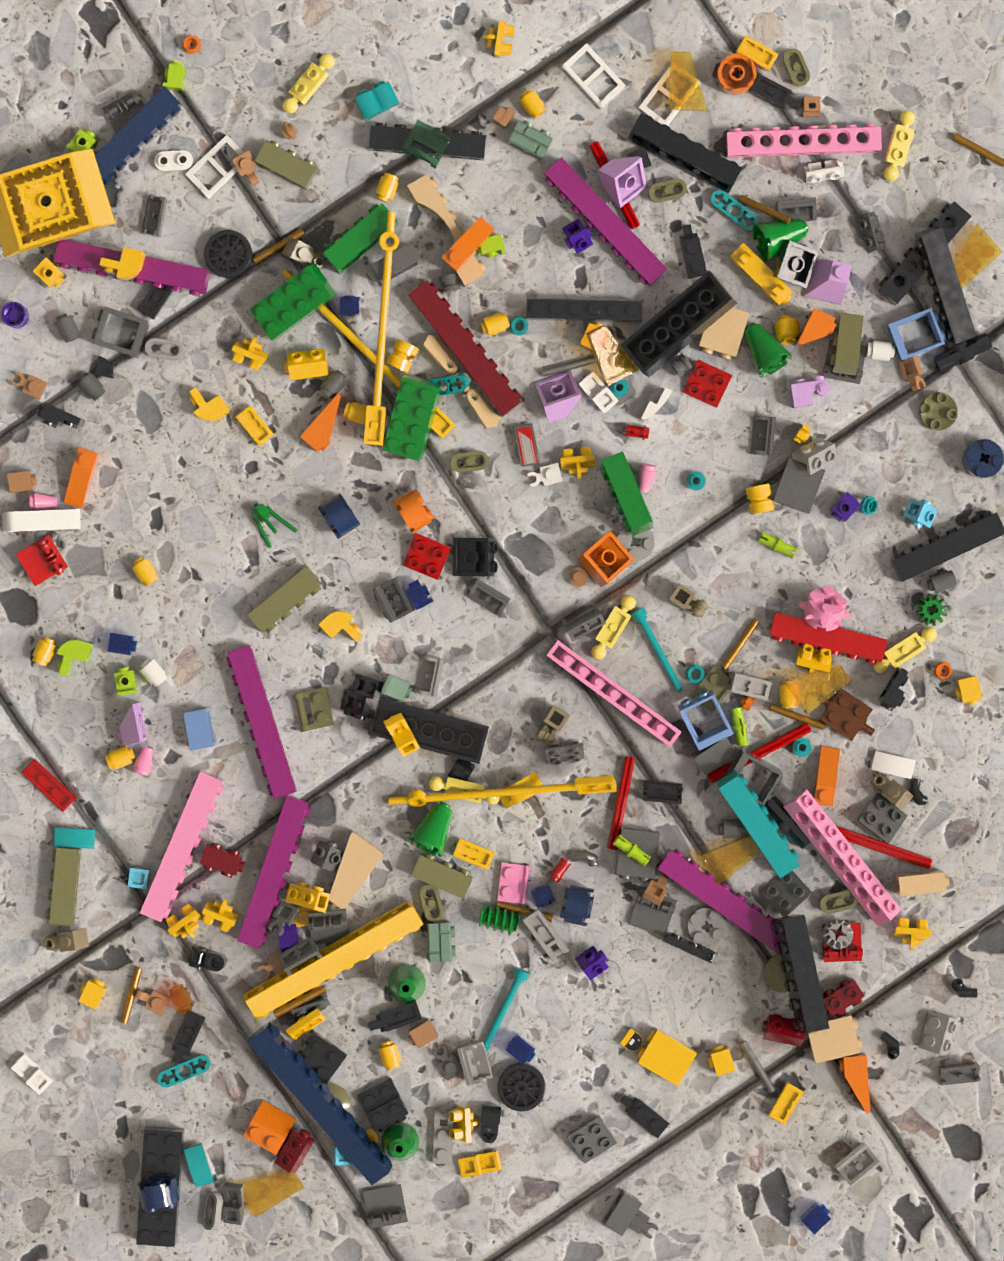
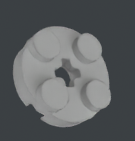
(646, 543)
(700, 935)

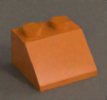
(816, 327)
(605, 559)
(269, 1127)

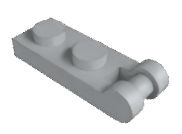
(545, 934)
(442, 1142)

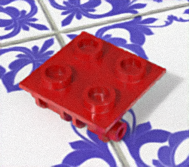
(707, 383)
(426, 556)
(42, 560)
(852, 952)

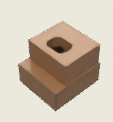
(806, 111)
(504, 116)

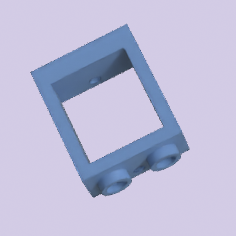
(897, 339)
(712, 736)

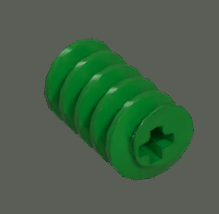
(499, 919)

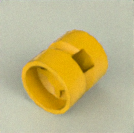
(402, 356)
(759, 499)

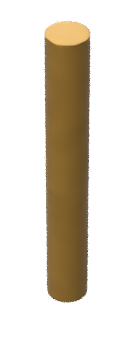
(978, 149)
(764, 209)
(278, 246)
(740, 643)
(796, 716)
(518, 909)
(131, 995)
(299, 1001)

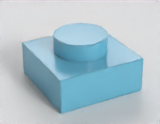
(138, 878)
(339, 1157)

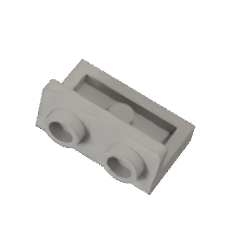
(816, 454)
(938, 1033)
(857, 1164)

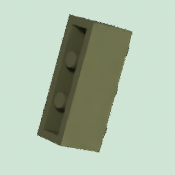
(286, 164)
(847, 344)
(442, 875)

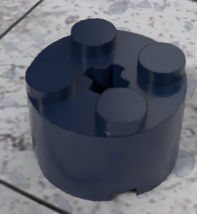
(981, 469)
(338, 515)
(578, 905)
(158, 1192)

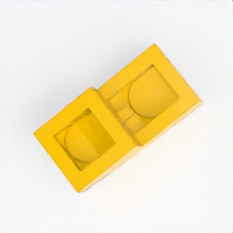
(479, 1164)

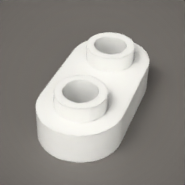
(173, 161)

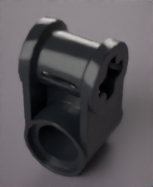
(205, 959)
(490, 1120)

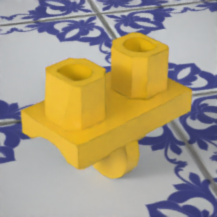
(503, 30)
(249, 349)
(577, 464)
(814, 660)
(220, 912)
(186, 925)
(914, 934)
(465, 1123)

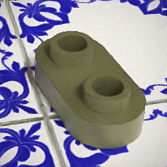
(797, 67)
(667, 190)
(469, 461)
(431, 902)
(838, 902)

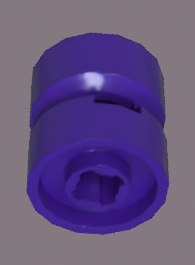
(15, 315)

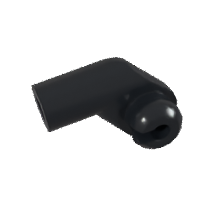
(918, 796)
(962, 991)
(893, 1048)

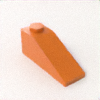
(467, 244)
(321, 429)
(81, 477)
(826, 776)
(856, 1073)

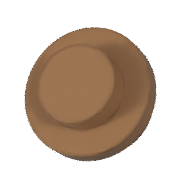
(289, 130)
(578, 577)

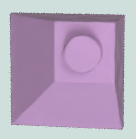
(623, 179)
(828, 281)
(558, 395)
(132, 727)

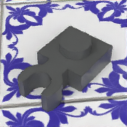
(283, 916)
(449, 1064)
(640, 1222)

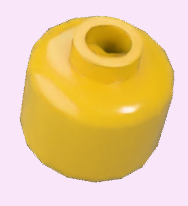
(787, 330)

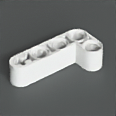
(41, 520)

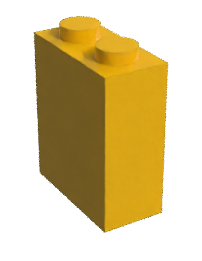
(666, 1056)

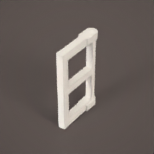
(603, 67)
(658, 87)
(208, 157)

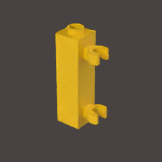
(761, 275)

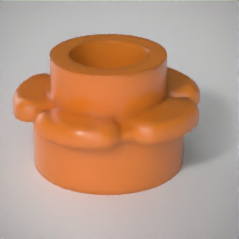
(191, 39)
(948, 670)
(747, 702)

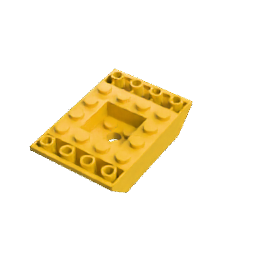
(76, 205)

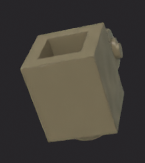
(303, 253)
(685, 599)
(553, 721)
(891, 790)
(67, 940)

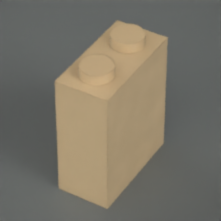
(725, 334)
(921, 882)
(836, 1041)

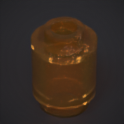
(181, 999)

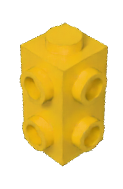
(306, 364)
(307, 897)

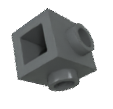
(327, 855)

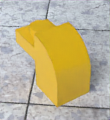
(129, 265)
(209, 410)
(340, 620)
(401, 734)
(529, 780)

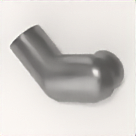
(584, 856)

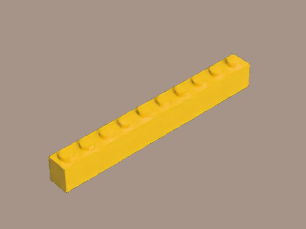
(336, 958)

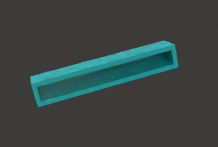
(758, 824)

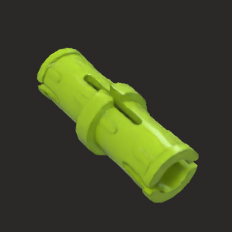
(777, 544)
(739, 726)
(631, 850)

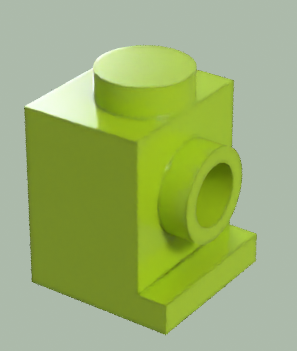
(175, 76)
(74, 145)
(491, 246)
(127, 689)

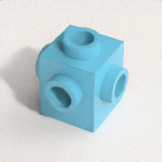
(920, 513)

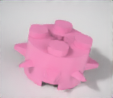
(824, 608)

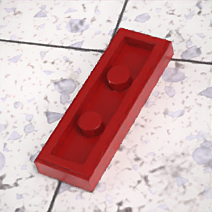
(48, 785)

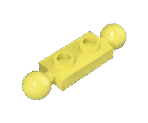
(308, 83)
(899, 145)
(613, 628)
(905, 650)
(455, 785)

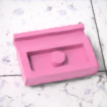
(513, 883)

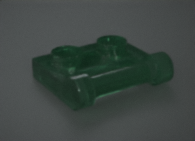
(431, 139)

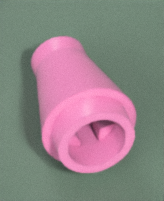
(646, 475)
(41, 502)
(143, 762)

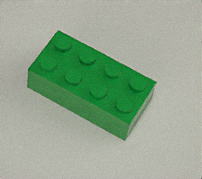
(359, 239)
(293, 302)
(412, 417)
(628, 496)

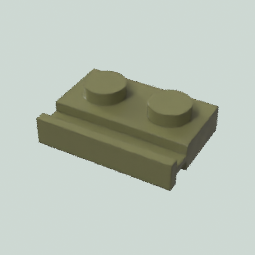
(717, 682)

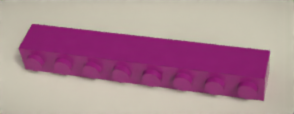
(605, 221)
(154, 271)
(262, 722)
(273, 871)
(719, 897)

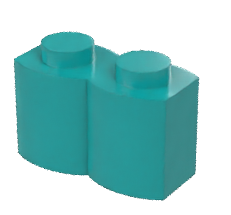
(376, 100)

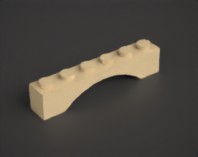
(426, 195)

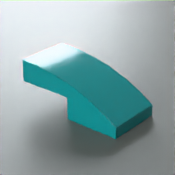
(74, 838)
(198, 1164)

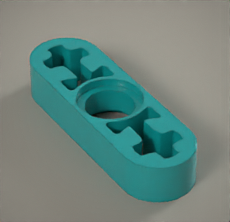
(719, 206)
(449, 379)
(173, 1081)

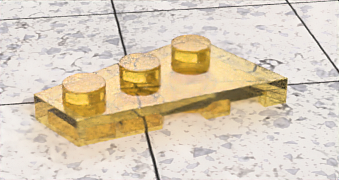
(685, 89)
(975, 255)
(610, 358)
(817, 687)
(729, 857)
(269, 1191)

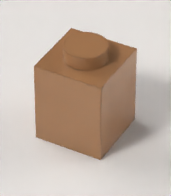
(21, 481)
(422, 1034)

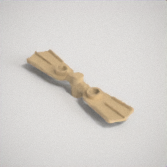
(483, 410)

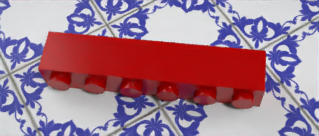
(836, 640)

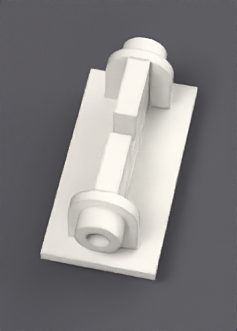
(815, 173)

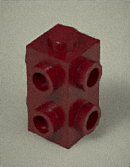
(228, 862)
(842, 997)
(781, 1030)
(295, 1150)

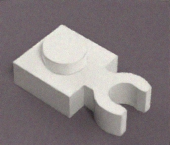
(548, 474)

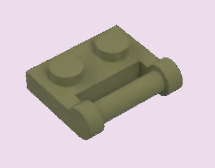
(319, 707)

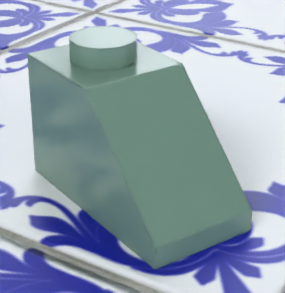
(396, 688)

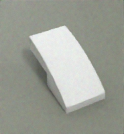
(597, 392)
(652, 408)
(893, 764)
(31, 1073)

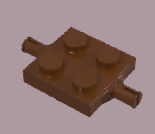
(846, 715)

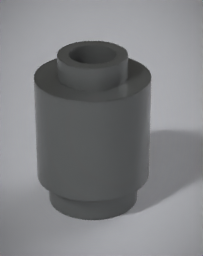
(66, 328)
(333, 383)
(91, 386)
(941, 581)
(732, 828)

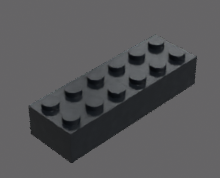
(678, 323)
(433, 730)
(800, 973)
(160, 1155)

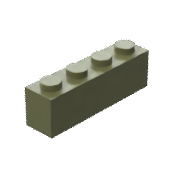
(285, 599)
(65, 886)

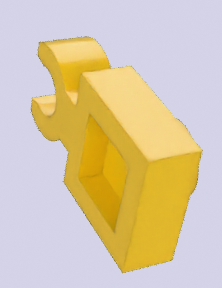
(802, 434)

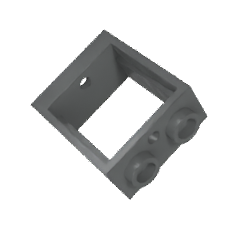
(402, 261)
(139, 339)
(773, 781)

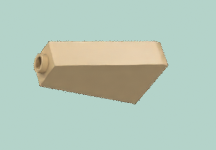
(356, 865)

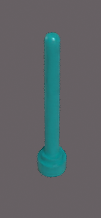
(640, 617)
(519, 977)

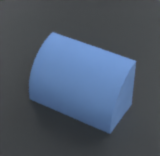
(199, 729)

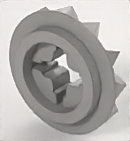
(829, 935)

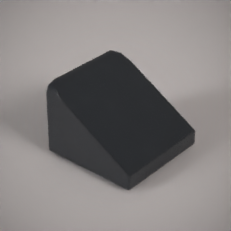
(461, 770)

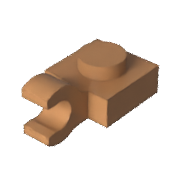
(245, 165)
(911, 370)
(656, 890)
(155, 1001)

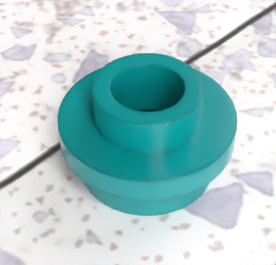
(523, 321)
(624, 383)
(691, 485)
(869, 505)
(701, 673)
(795, 747)

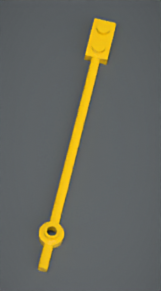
(376, 414)
(441, 423)
(583, 785)

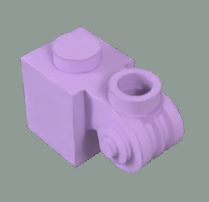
(802, 391)

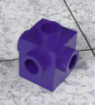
(577, 236)
(592, 962)

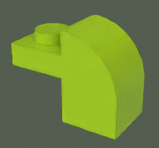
(72, 650)

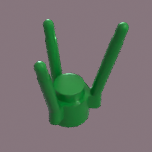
(261, 514)

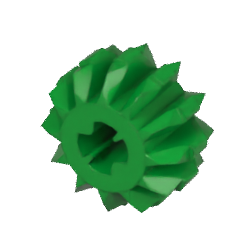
(929, 603)

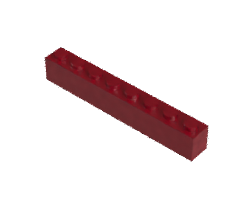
(464, 348)

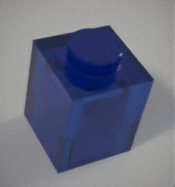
(122, 644)
(521, 1049)
(816, 1217)

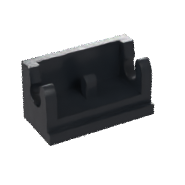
(662, 792)

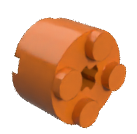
(742, 65)
(412, 511)

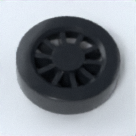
(228, 254)
(521, 1087)

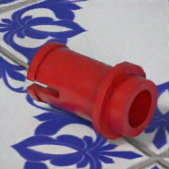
(639, 432)
(559, 870)

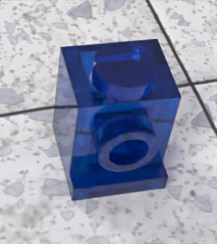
(350, 306)
(419, 594)
(543, 895)

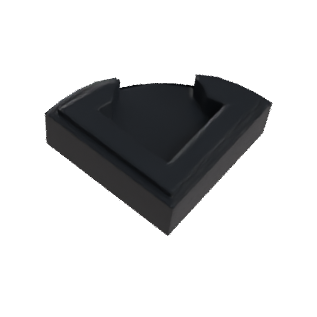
(104, 368)

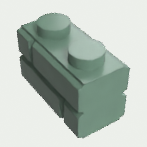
(531, 140)
(440, 941)

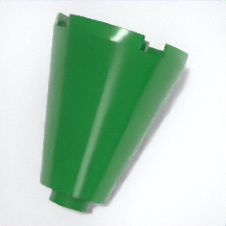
(773, 235)
(765, 350)
(433, 829)
(409, 976)
(403, 1135)

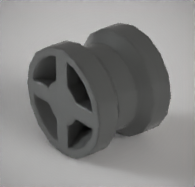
(449, 283)
(681, 365)

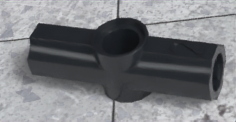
(962, 352)
(786, 822)

